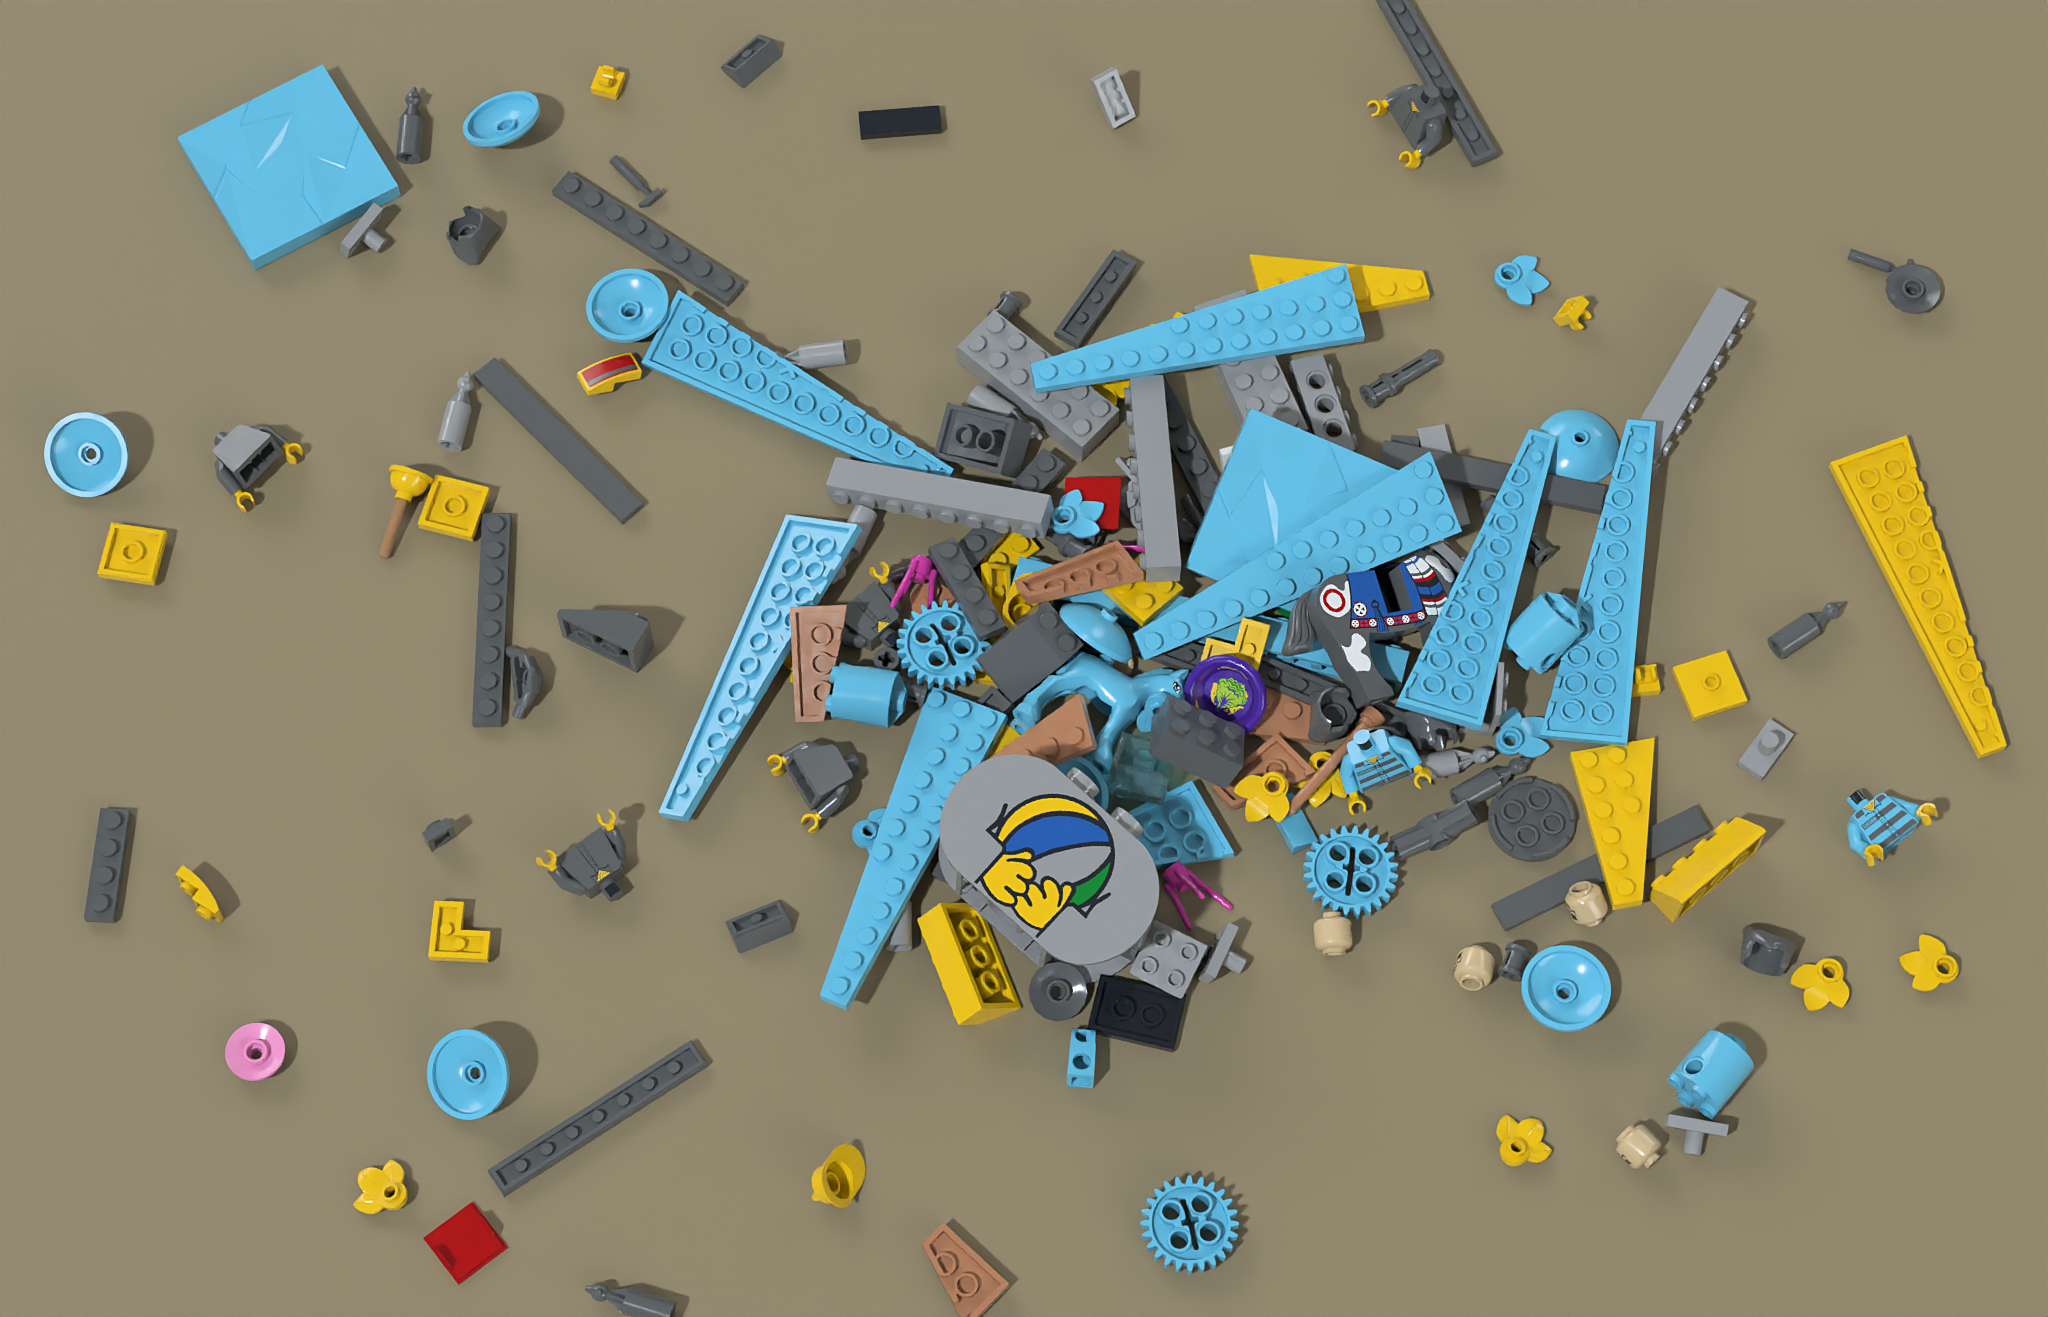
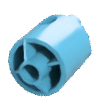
(1544, 631)
(866, 695)
(1711, 1072)

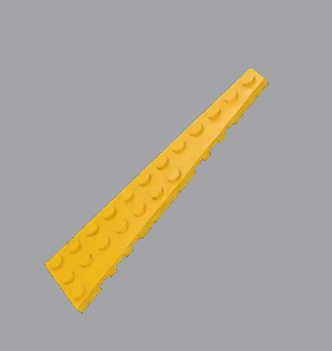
(1900, 531)

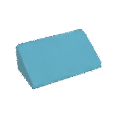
(1296, 830)

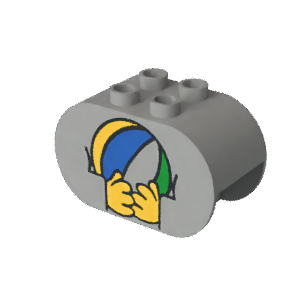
(1049, 864)

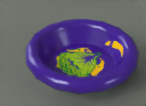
(1228, 690)

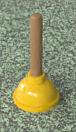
(407, 484)

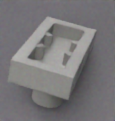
(1112, 97)
(364, 233)
(1765, 750)
(1222, 955)
(1695, 1131)

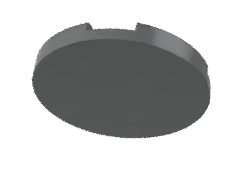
(1531, 819)

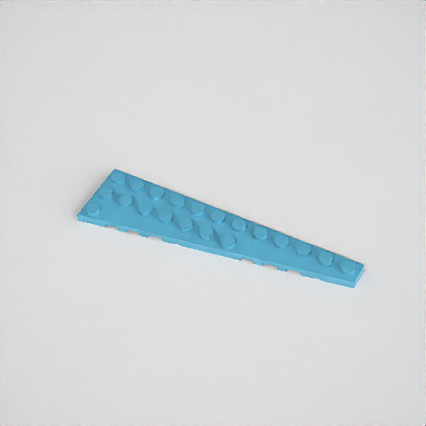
(1270, 322)
(736, 369)
(1370, 529)
(795, 574)
(1465, 643)
(1597, 669)
(945, 745)

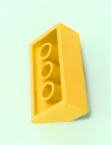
(1706, 867)
(968, 963)

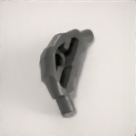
(526, 679)

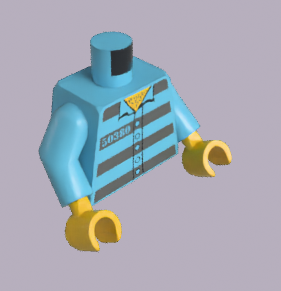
(1377, 760)
(1883, 823)

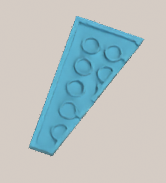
(1181, 829)

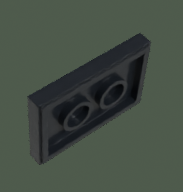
(1136, 1013)

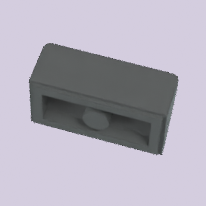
(751, 60)
(759, 926)

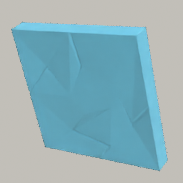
(288, 167)
(1271, 490)

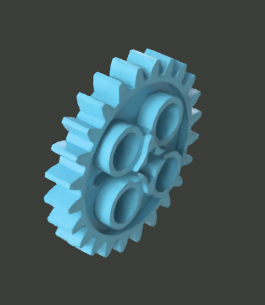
(919, 655)
(1323, 868)
(1215, 1218)

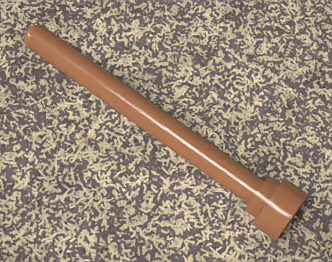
(1369, 718)

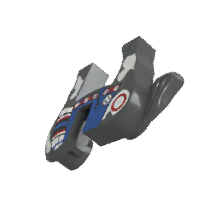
(1351, 611)

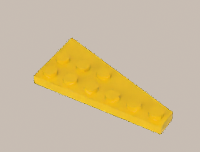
(1372, 285)
(1616, 802)

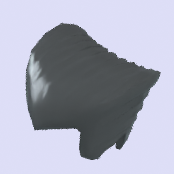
(471, 234)
(1330, 714)
(1429, 731)
(1766, 952)

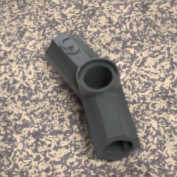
(1434, 831)

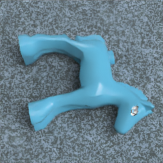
(1109, 692)

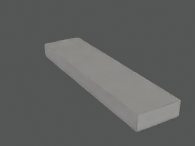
(1436, 439)

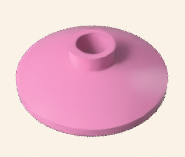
(248, 1040)

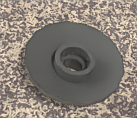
(1915, 279)
(1071, 996)

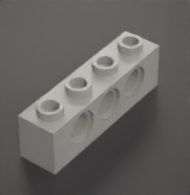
(1315, 370)

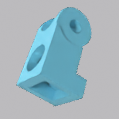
(1081, 1058)

